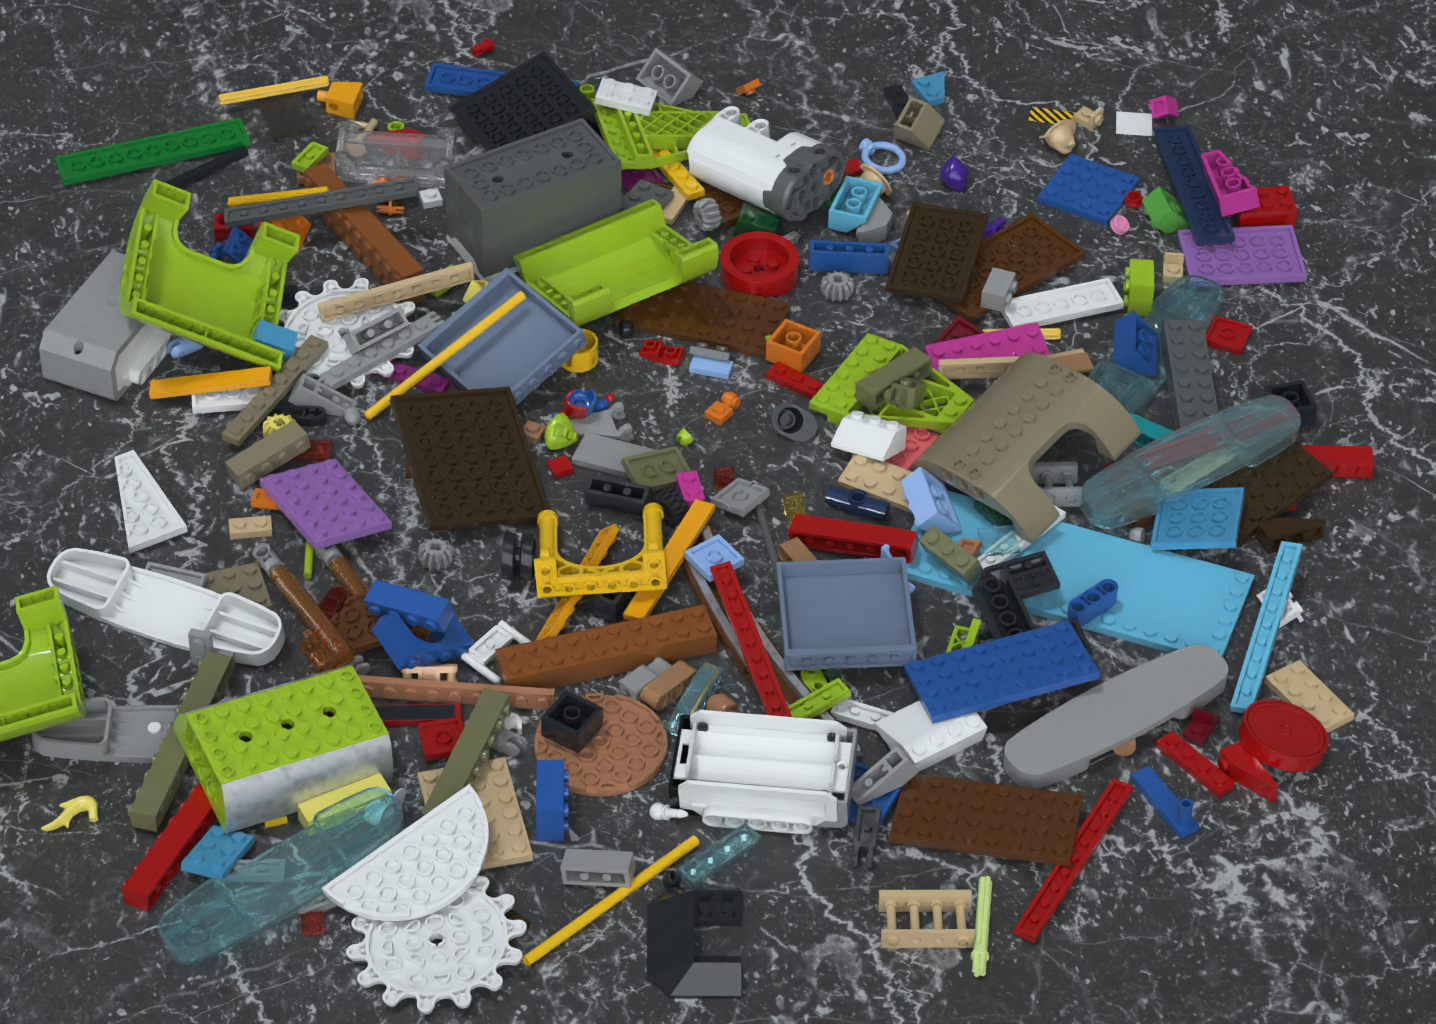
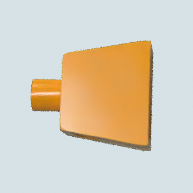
(342, 98)

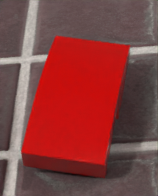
(657, 352)

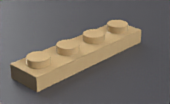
(975, 367)

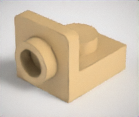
(1089, 118)
(1172, 266)

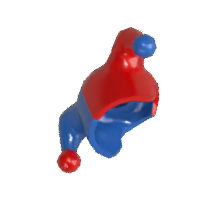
(582, 403)

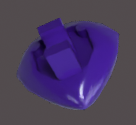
(954, 174)

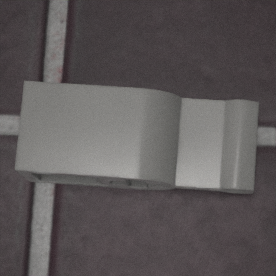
(635, 681)

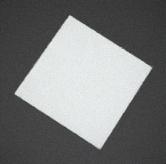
(1134, 123)

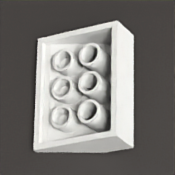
(928, 742)

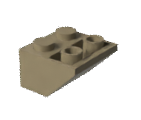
(918, 124)

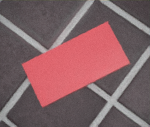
(916, 443)

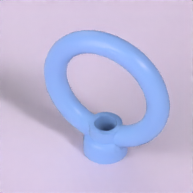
(868, 147)

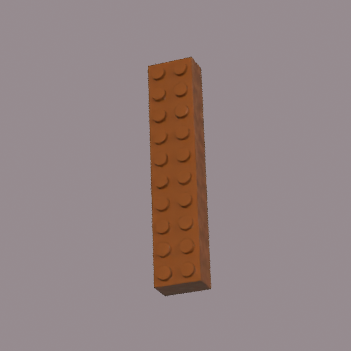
(365, 234)
(607, 649)

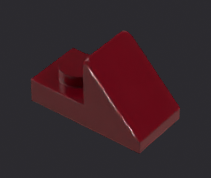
(1200, 727)

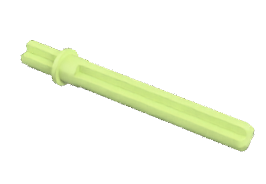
(979, 954)

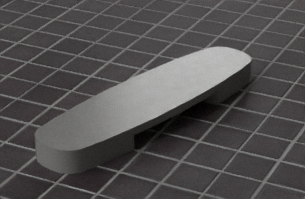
(1114, 714)
(110, 733)

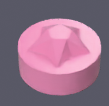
(1119, 224)

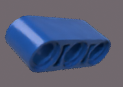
(1093, 601)

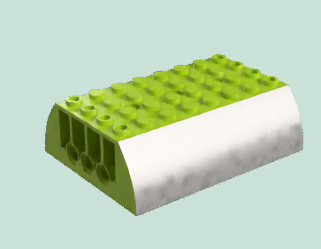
(279, 765)

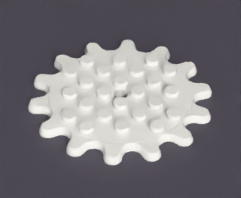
(307, 322)
(467, 958)

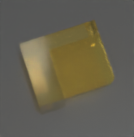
(793, 504)

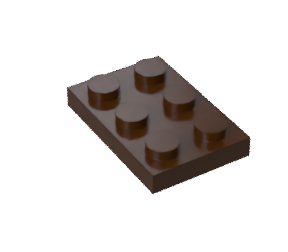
(728, 204)

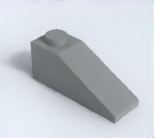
(314, 393)
(884, 776)

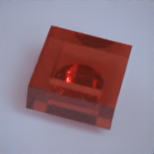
(723, 476)
(313, 923)

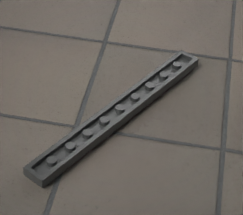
(321, 202)

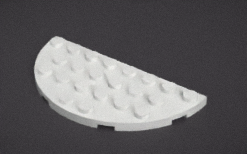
(420, 866)

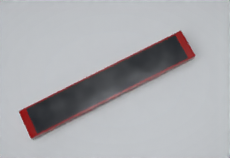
(414, 713)

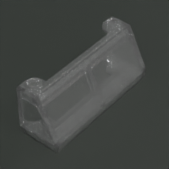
(373, 154)

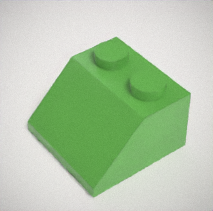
(1164, 211)

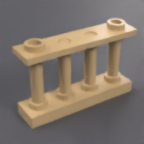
(926, 901)

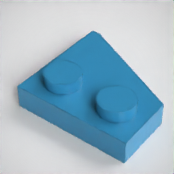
(930, 88)

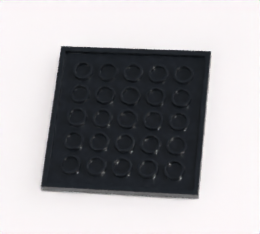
(521, 104)

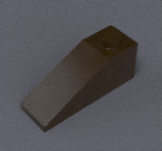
(1293, 530)

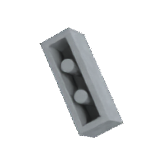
(376, 330)
(598, 868)

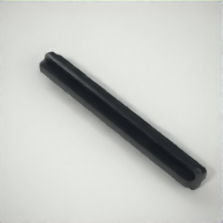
(209, 167)

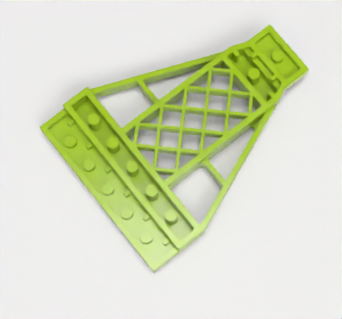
(631, 138)
(839, 399)

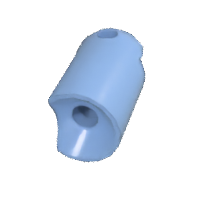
(182, 347)

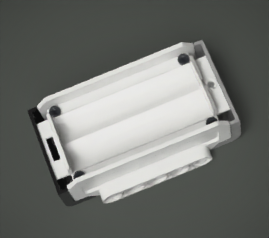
(763, 771)

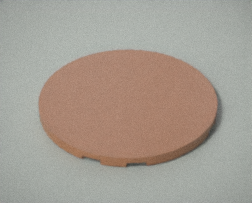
(619, 756)

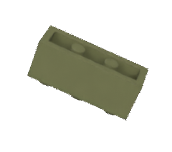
(951, 555)

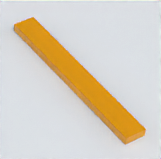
(682, 540)

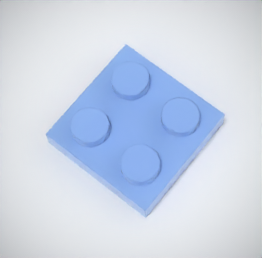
(710, 553)

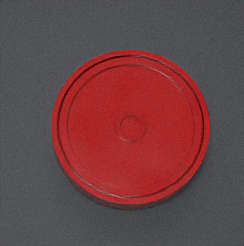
(1283, 735)

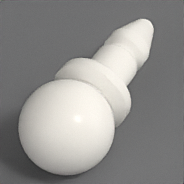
(660, 811)

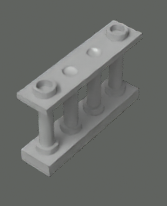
(1058, 473)

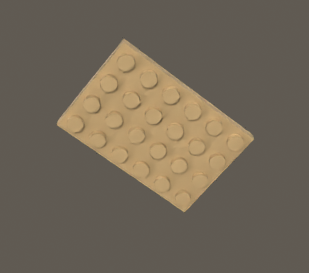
(505, 823)

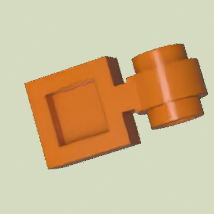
(721, 412)

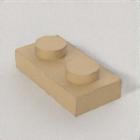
(250, 527)

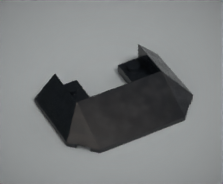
(1006, 584)
(671, 943)

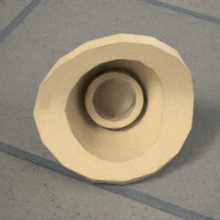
(1061, 136)
(874, 175)

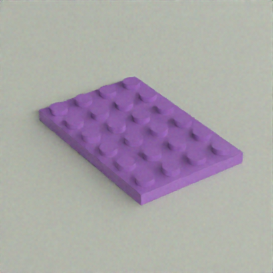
(1255, 257)
(325, 503)

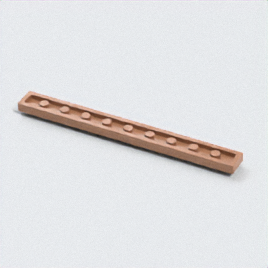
(453, 691)

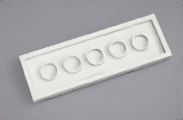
(1064, 304)

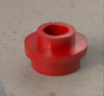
(1133, 199)

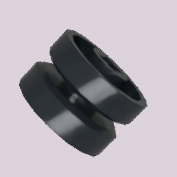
(516, 556)

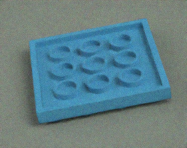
(1200, 520)

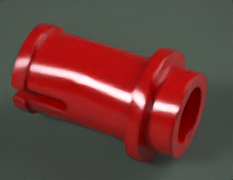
(482, 47)

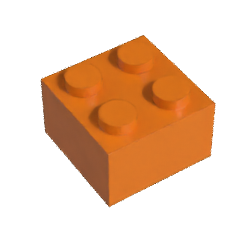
(793, 345)

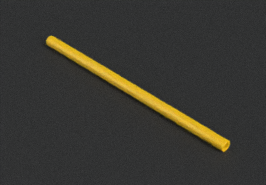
(446, 354)
(609, 901)

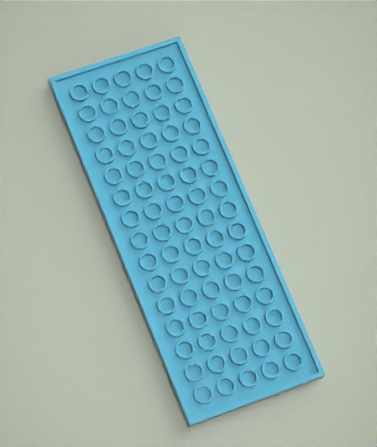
(1161, 595)

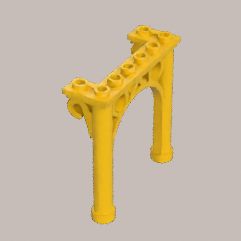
(647, 566)

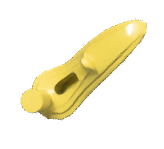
(71, 808)

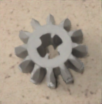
(707, 214)
(837, 286)
(435, 554)

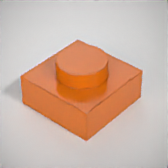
(748, 88)

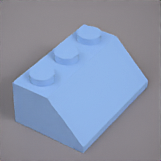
(930, 502)

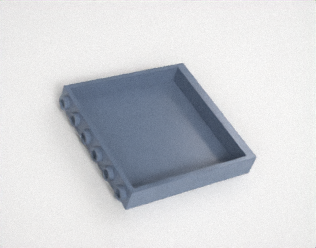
(512, 352)
(845, 613)

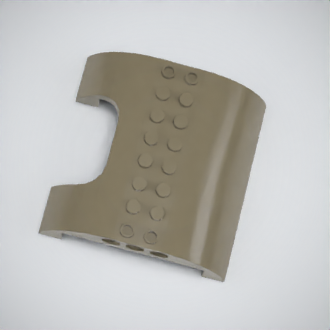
(1012, 425)

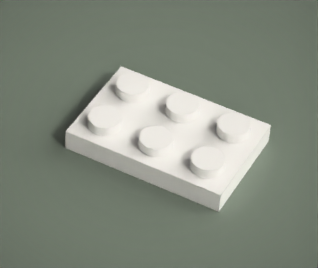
(625, 96)

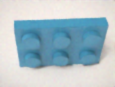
(217, 853)

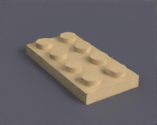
(877, 479)
(1302, 688)

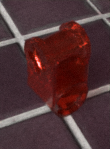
(333, 601)

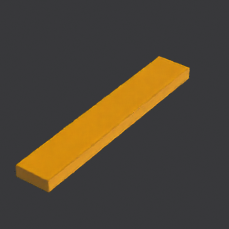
(210, 382)

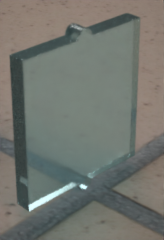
(998, 540)

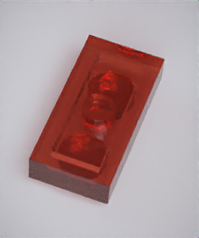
(319, 451)

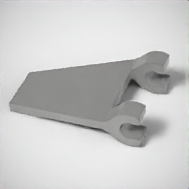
(603, 424)

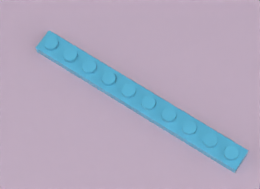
(1266, 626)

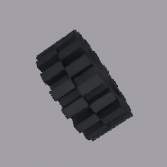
(673, 506)

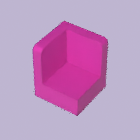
(1163, 107)

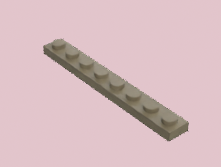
(271, 395)

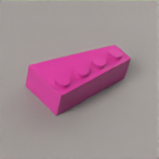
(1228, 186)

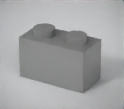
(998, 289)

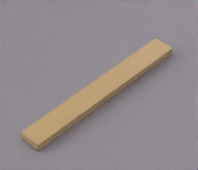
(396, 291)

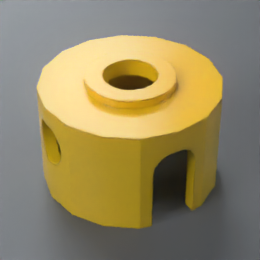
(585, 358)

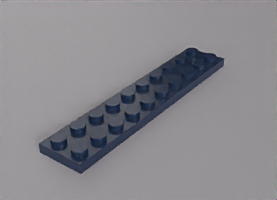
(1185, 171)

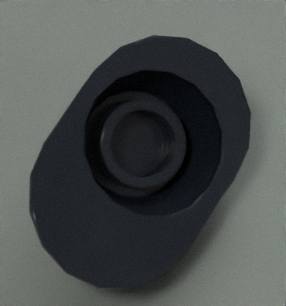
(793, 422)

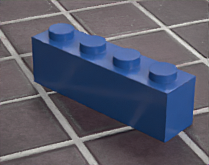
(849, 256)
(411, 605)

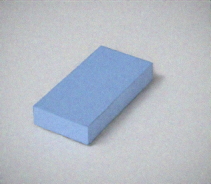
(711, 367)

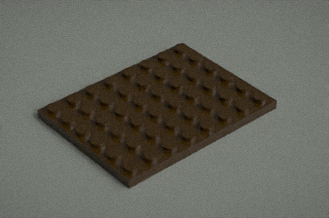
(469, 458)

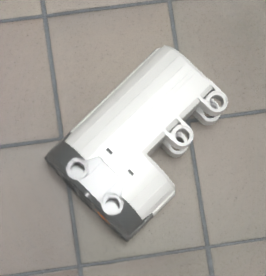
(778, 176)

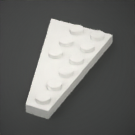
(145, 508)

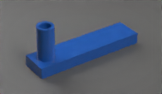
(1174, 812)

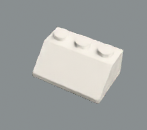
(870, 436)

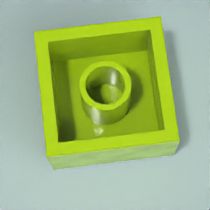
(1139, 286)

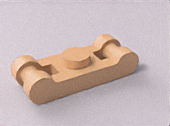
(432, 672)

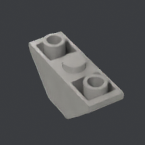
(877, 225)

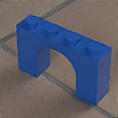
(410, 651)

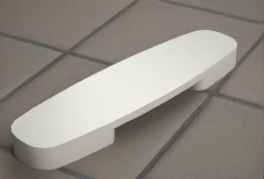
(164, 606)

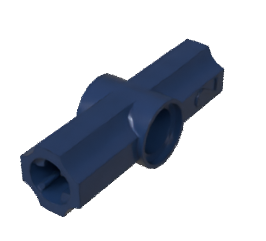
(857, 502)

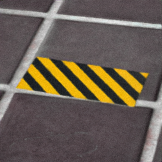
(1048, 115)

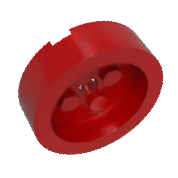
(758, 251)

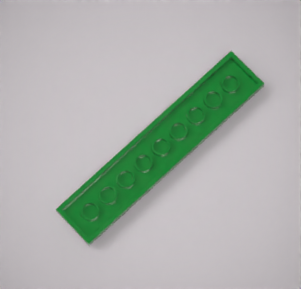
(152, 151)

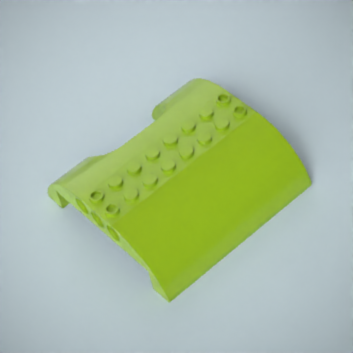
(614, 263)
(197, 294)
(44, 679)

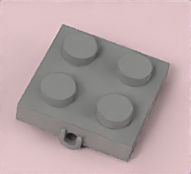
(740, 496)

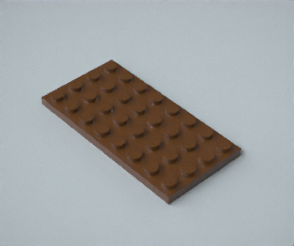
(1023, 247)
(709, 315)
(987, 819)

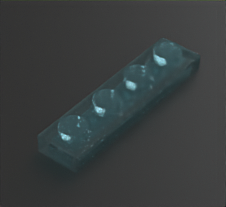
(719, 855)

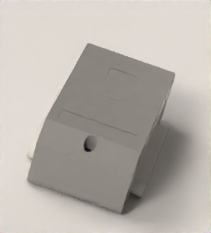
(96, 345)

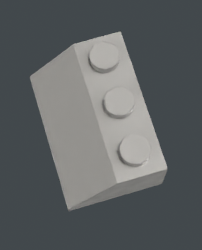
(669, 78)

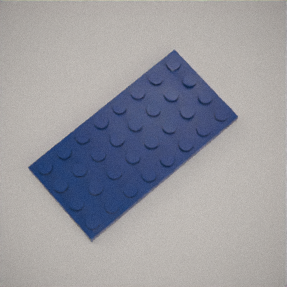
(1001, 671)

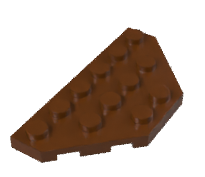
(357, 624)

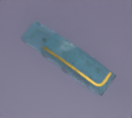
(696, 694)

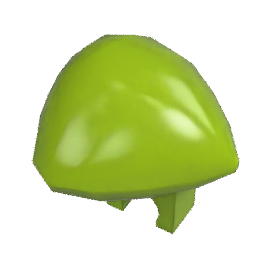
(559, 432)

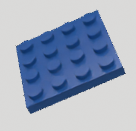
(1088, 189)

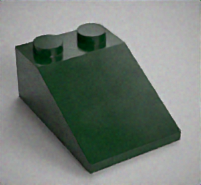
(755, 219)

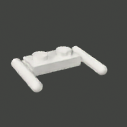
(484, 649)

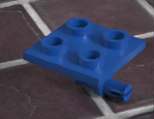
(234, 247)

